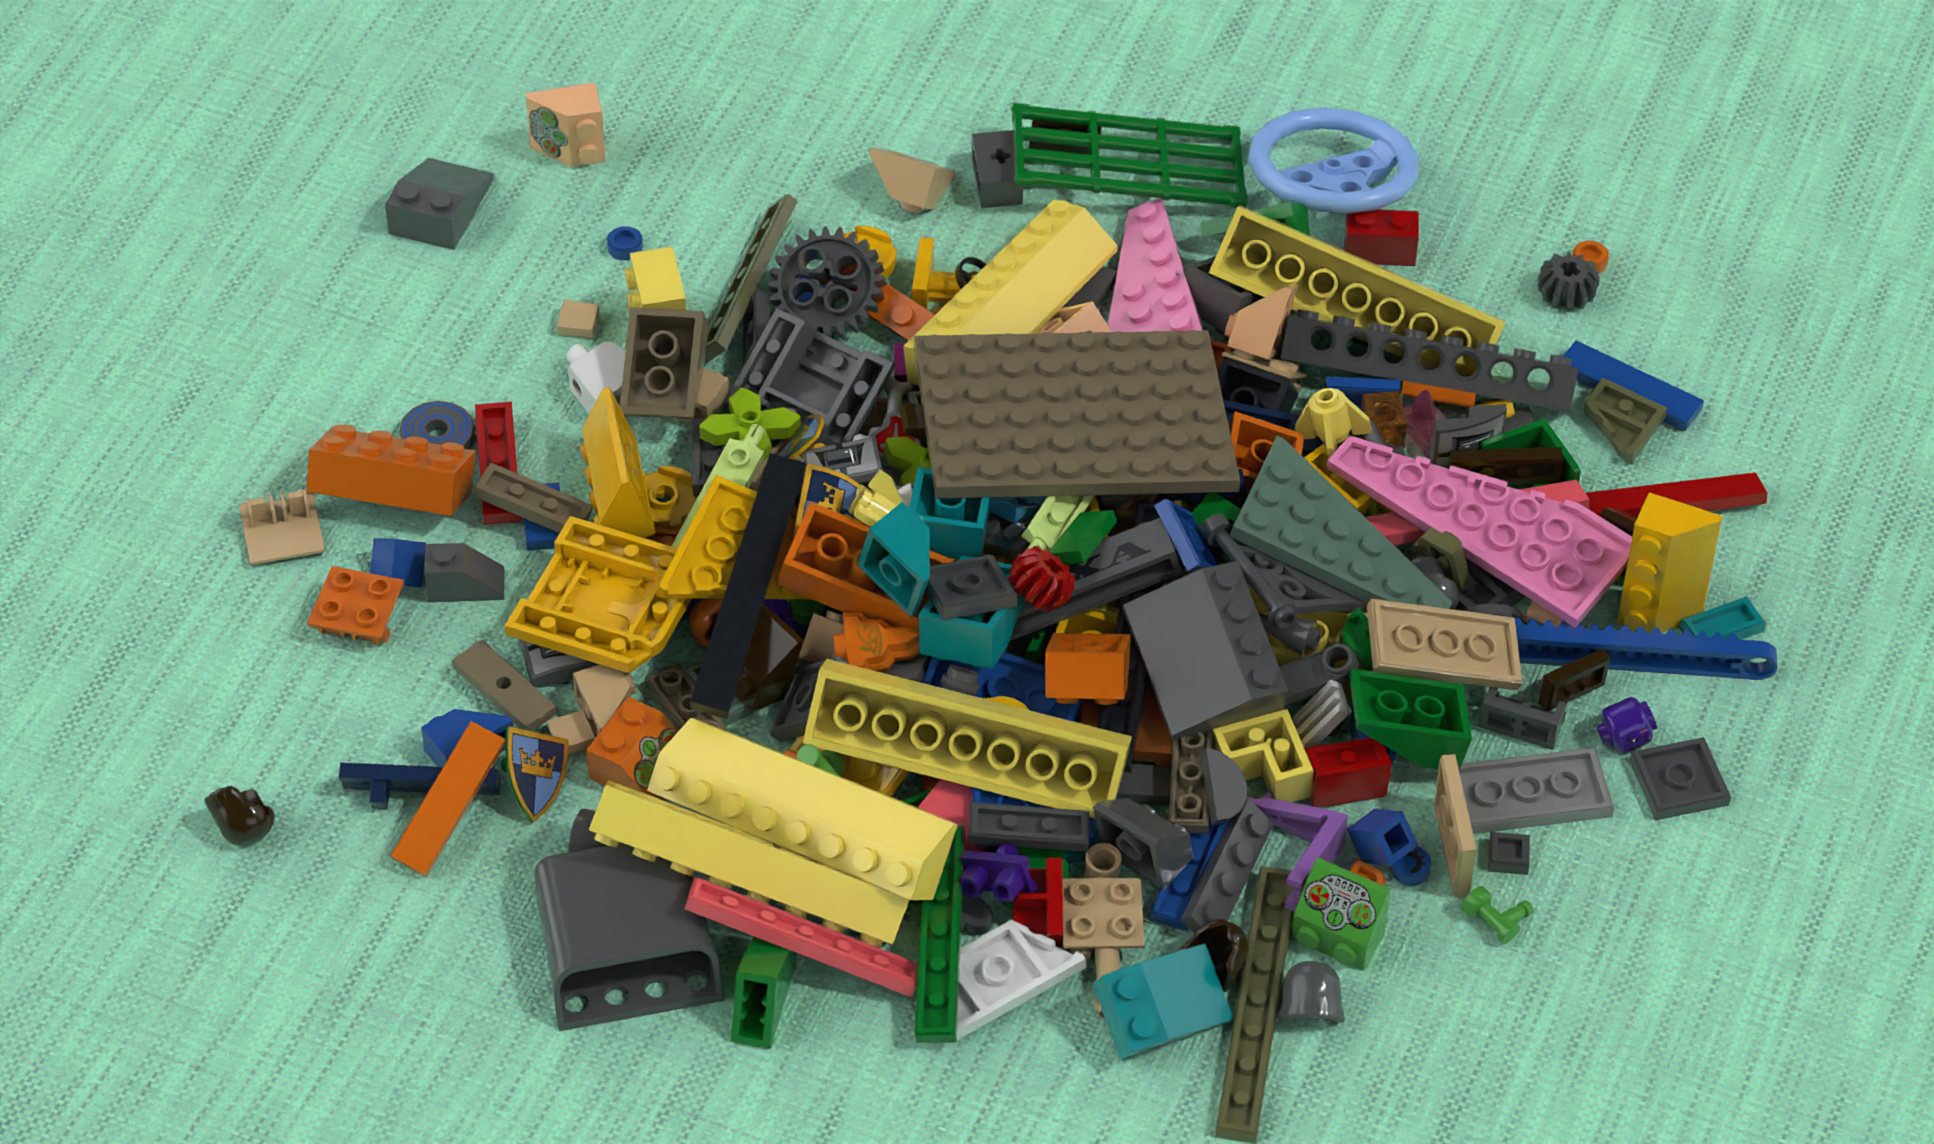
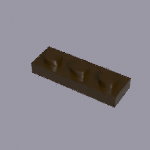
(1512, 465)

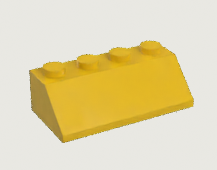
(615, 469)
(1668, 564)

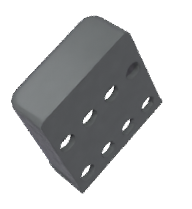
(621, 927)

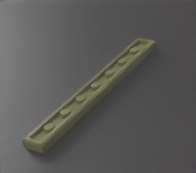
(1256, 1009)

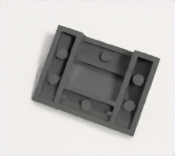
(812, 376)

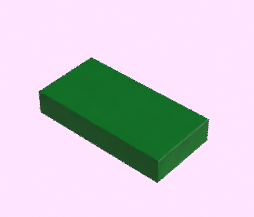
(1083, 536)

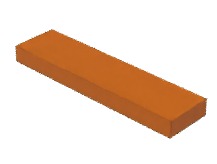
(448, 799)

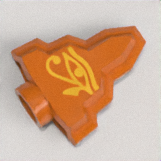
(874, 643)

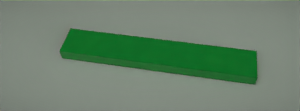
(940, 953)

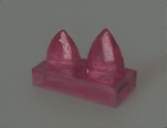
(1420, 420)

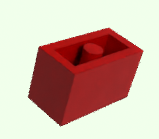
(1383, 236)

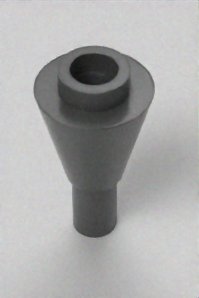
(1299, 637)

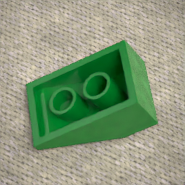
(1412, 715)

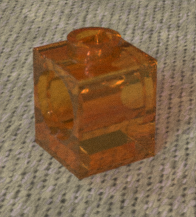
(1388, 415)

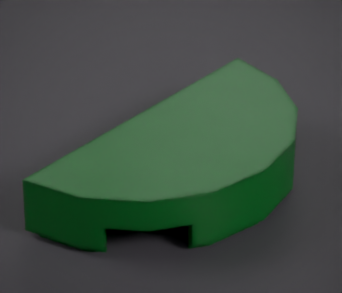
(1357, 637)

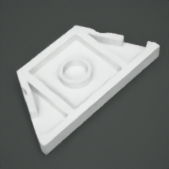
(1007, 971)

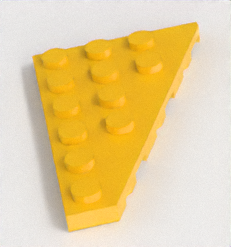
(712, 544)

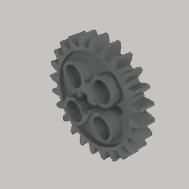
(835, 254)

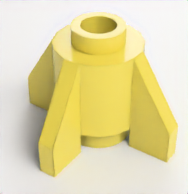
(1331, 417)
(873, 505)

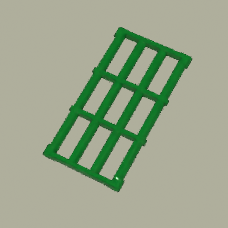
(1159, 146)

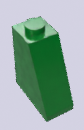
(761, 992)

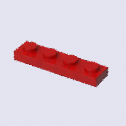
(496, 446)

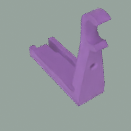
(1320, 826)

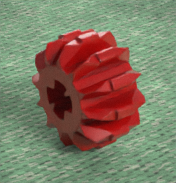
(1041, 579)

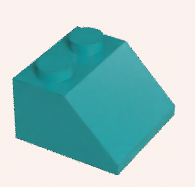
(955, 524)
(899, 557)

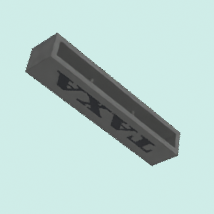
(1112, 571)

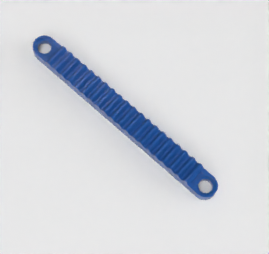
(1647, 651)

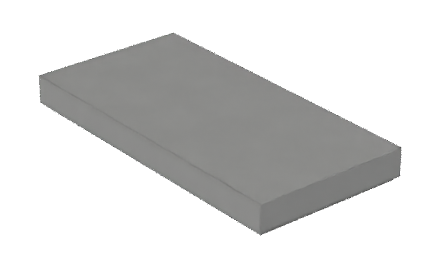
(1535, 790)

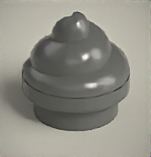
(961, 680)

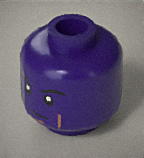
(1627, 725)

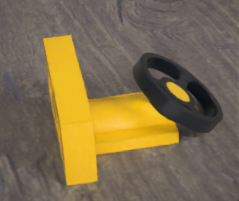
(936, 285)

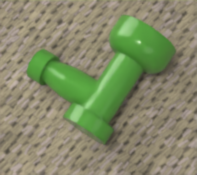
(826, 760)
(1479, 904)

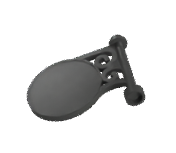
(1266, 582)

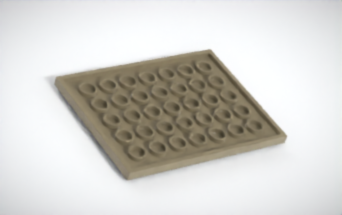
(1074, 414)

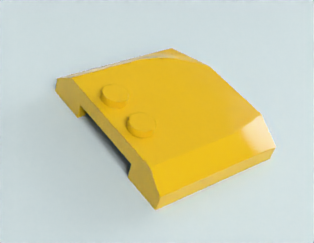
(600, 598)

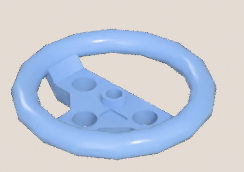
(1341, 181)

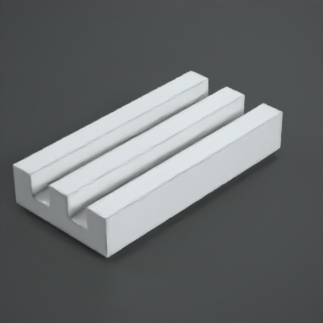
(1321, 714)

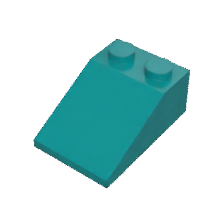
(972, 638)
(1162, 1000)

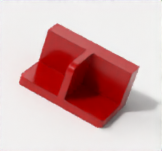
(1349, 772)
(1044, 908)

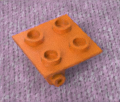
(356, 605)

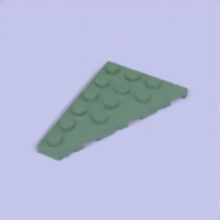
(1317, 530)

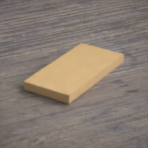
(1444, 644)

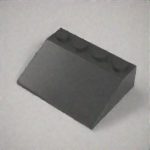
(1206, 651)

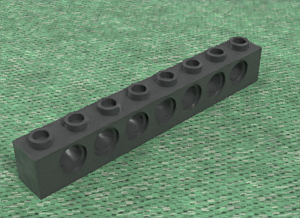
(1556, 394)

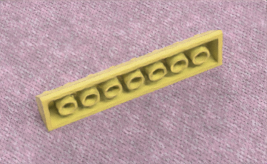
(1270, 256)
(1025, 279)
(964, 738)
(804, 809)
(746, 861)

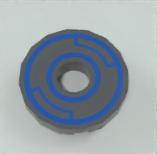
(439, 416)

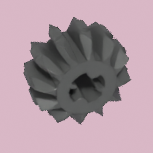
(1568, 281)

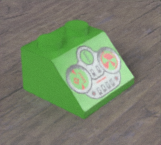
(1341, 914)

